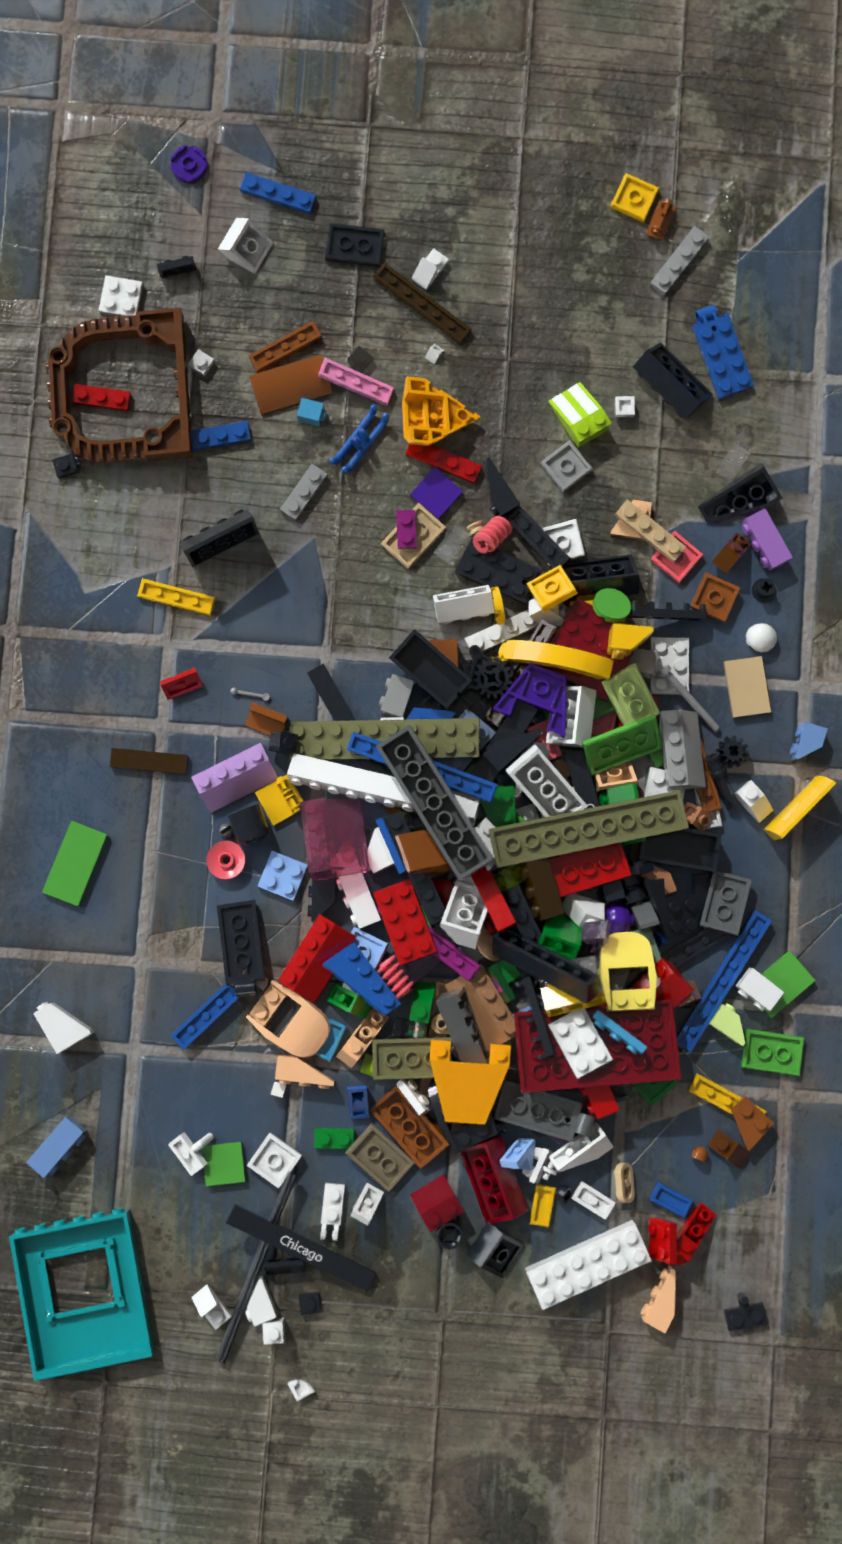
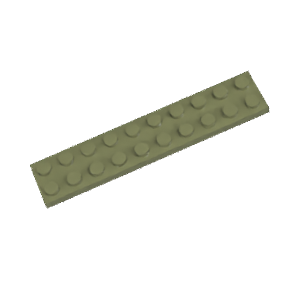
(439, 736)
(588, 828)

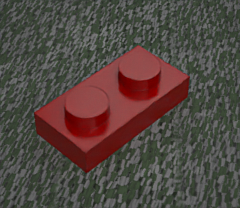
(181, 683)

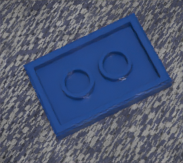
(391, 846)

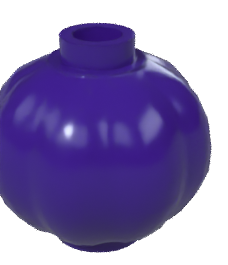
(620, 918)

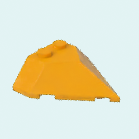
(431, 413)

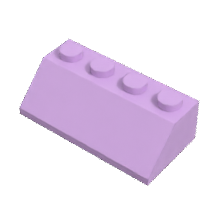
(235, 778)

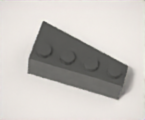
(462, 1026)

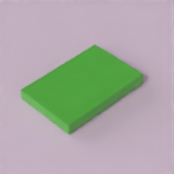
(788, 976)
(772, 1052)

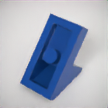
(358, 1102)

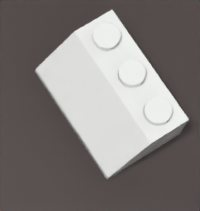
(579, 717)
(464, 915)

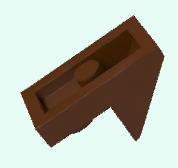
(728, 1148)

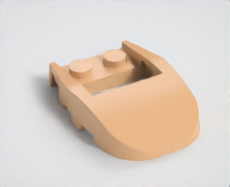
(306, 1030)

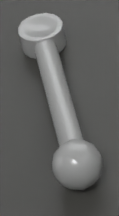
(265, 696)

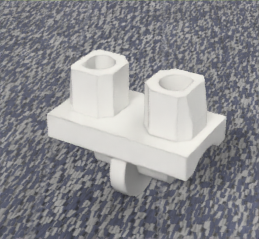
(536, 1172)

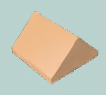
(615, 777)

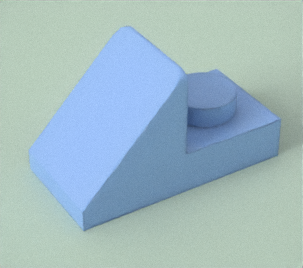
(520, 1154)

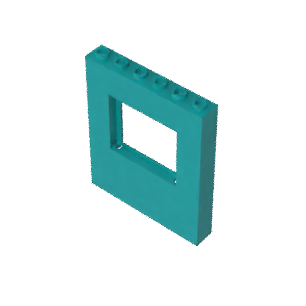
(87, 1335)

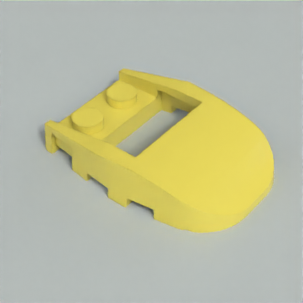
(627, 951)

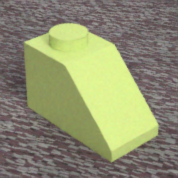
(728, 1023)

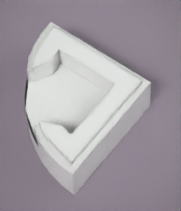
(300, 1389)

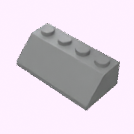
(681, 750)

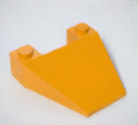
(468, 1088)

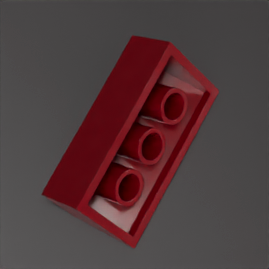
(493, 1185)

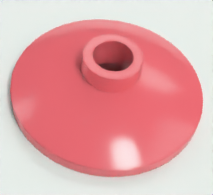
(218, 853)

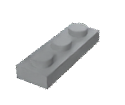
(303, 492)

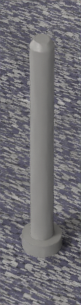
(665, 671)

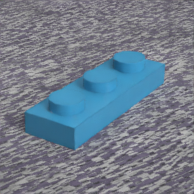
(618, 1033)

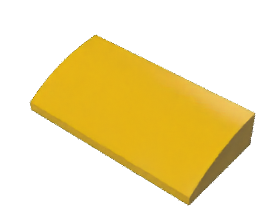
(799, 807)

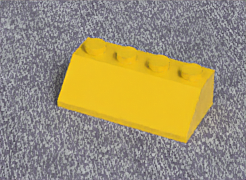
(626, 638)

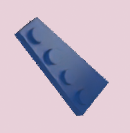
(362, 978)

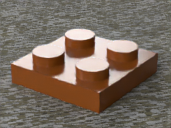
(716, 595)

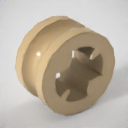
(475, 527)

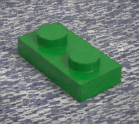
(333, 1138)

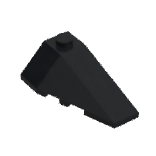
(745, 494)

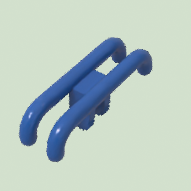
(361, 440)

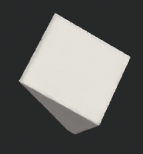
(434, 353)
(278, 1089)

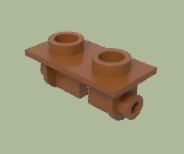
(661, 219)

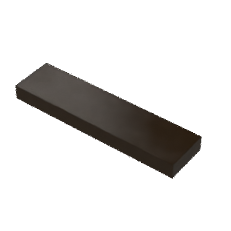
(149, 761)

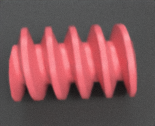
(492, 534)
(395, 977)

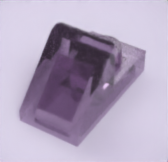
(596, 934)

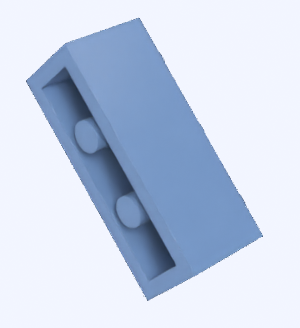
(57, 1147)

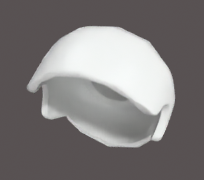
(761, 637)

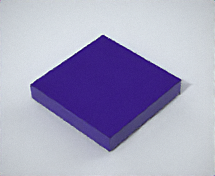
(436, 493)

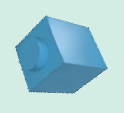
(311, 412)

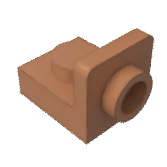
(697, 816)

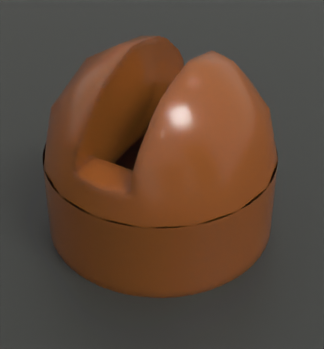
(700, 1153)

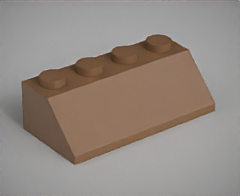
(488, 1007)

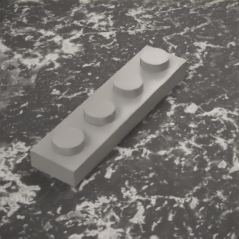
(679, 260)

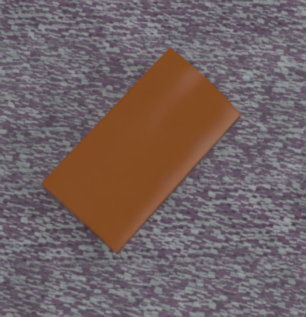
(288, 384)
(415, 1133)

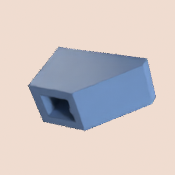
(809, 738)

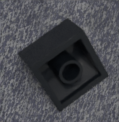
(494, 1250)

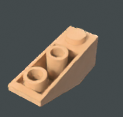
(362, 1038)
(297, 1070)
(662, 1304)

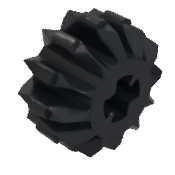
(725, 751)

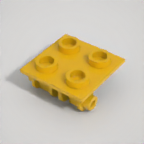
(280, 799)

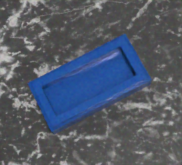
(671, 1200)

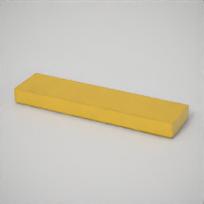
(176, 597)
(714, 1093)

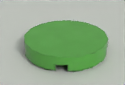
(611, 605)

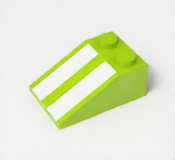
(580, 414)

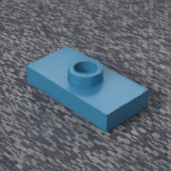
(330, 1046)

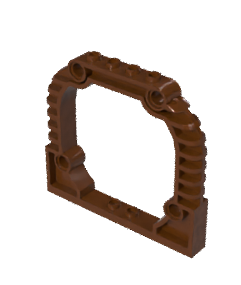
(174, 436)

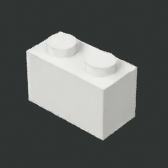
(759, 990)

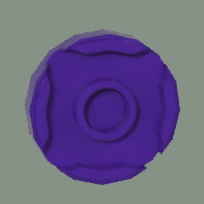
(188, 164)

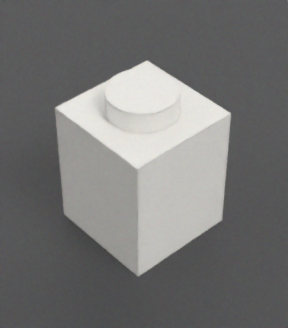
(274, 1331)

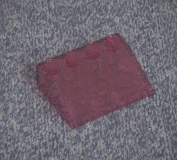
(334, 838)

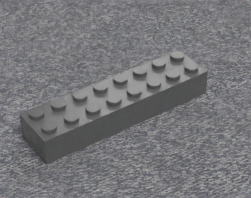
(435, 803)

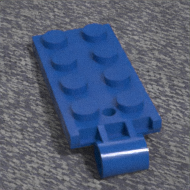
(721, 352)

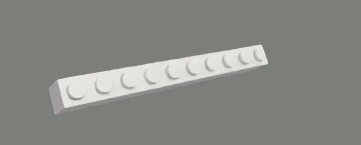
(362, 784)

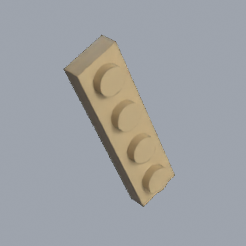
(650, 530)

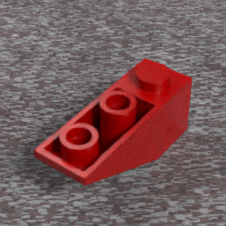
(692, 1232)

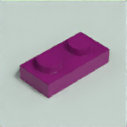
(406, 529)

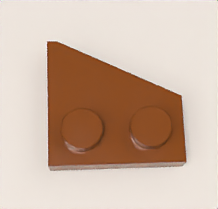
(750, 1121)

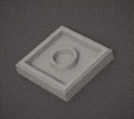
(566, 466)

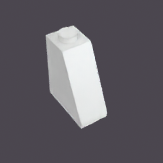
(60, 1026)

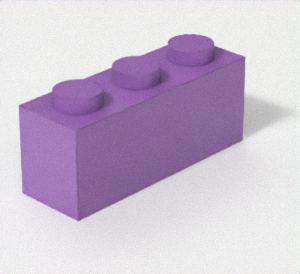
(766, 540)

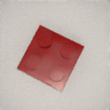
(662, 1240)

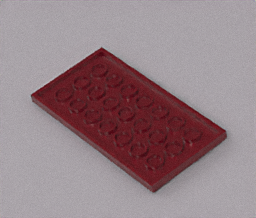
(655, 1064)

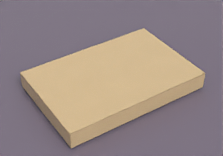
(427, 532)
(747, 687)

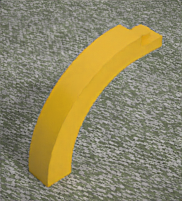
(556, 656)

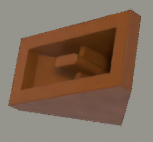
(448, 648)

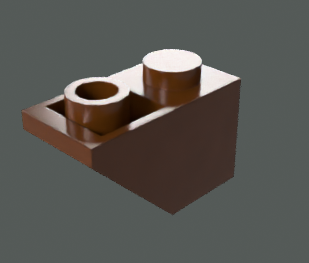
(731, 552)

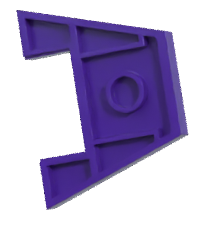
(542, 690)

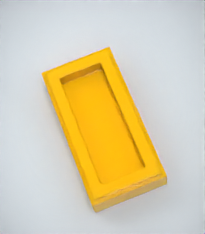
(542, 1205)

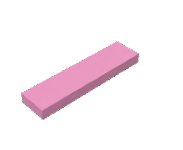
(355, 381)

